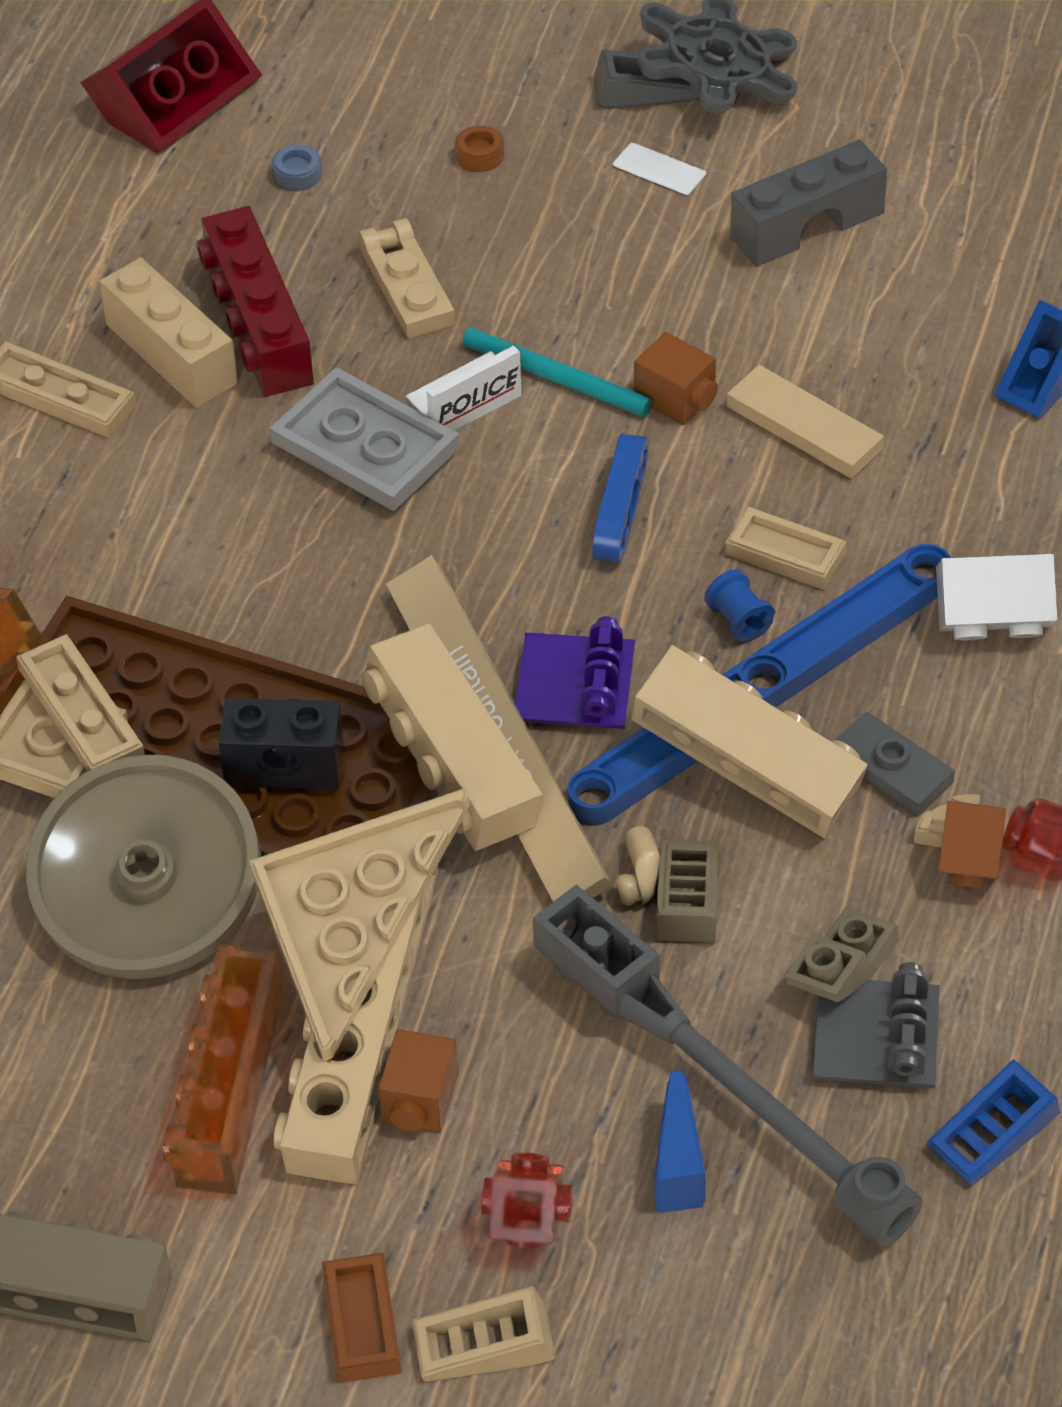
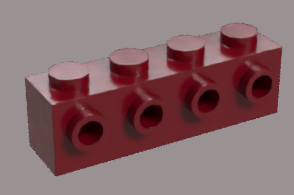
(255, 301)

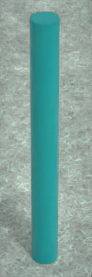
(562, 373)

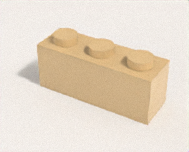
(169, 332)

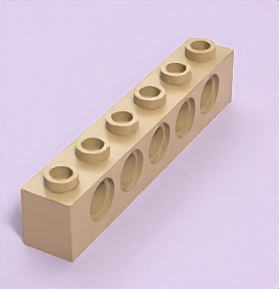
(337, 1143)

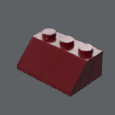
(172, 76)

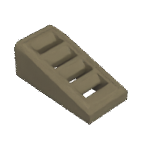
(687, 922)

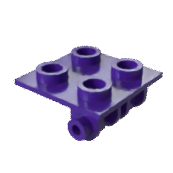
(576, 677)

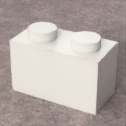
(996, 594)

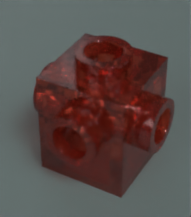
(522, 1221)

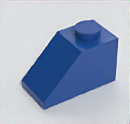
(1035, 369)

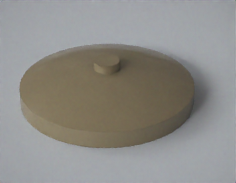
(143, 866)

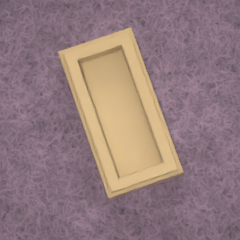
(785, 548)

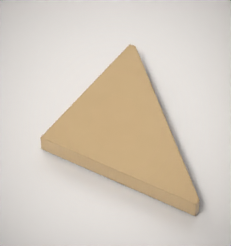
(346, 902)

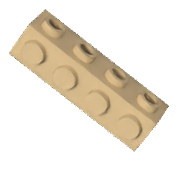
(451, 735)
(749, 740)

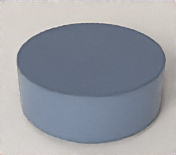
(297, 167)

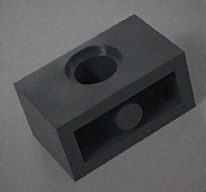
(281, 743)

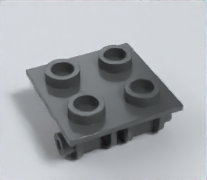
(881, 1032)

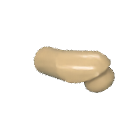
(645, 862)

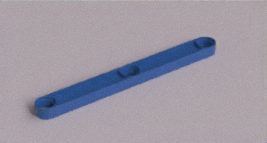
(794, 658)

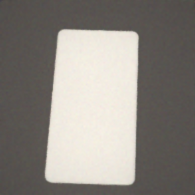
(659, 168)

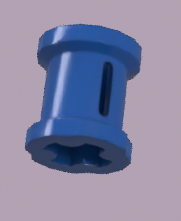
(739, 605)

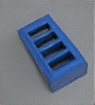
(1010, 1080)
(679, 1163)

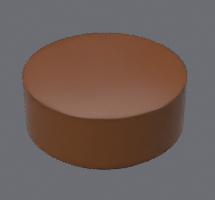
(479, 148)

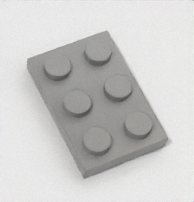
(364, 438)

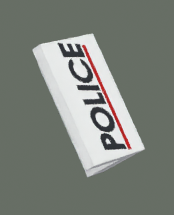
(470, 390)

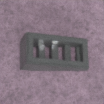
(622, 84)

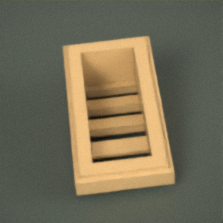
(488, 1357)

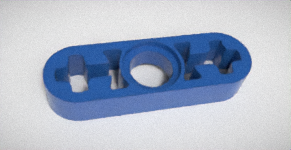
(620, 498)

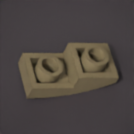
(844, 957)

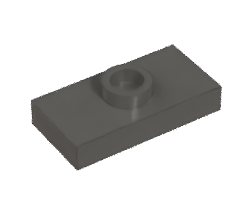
(897, 764)

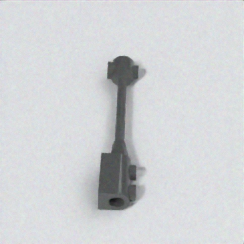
(625, 981)

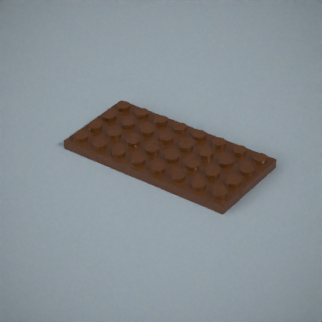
(175, 705)

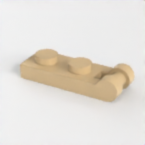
(406, 279)

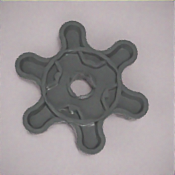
(717, 54)

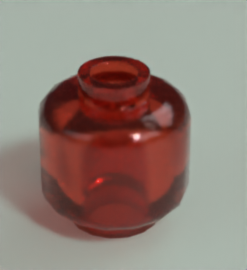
(1035, 839)

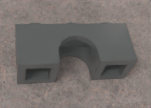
(773, 211)

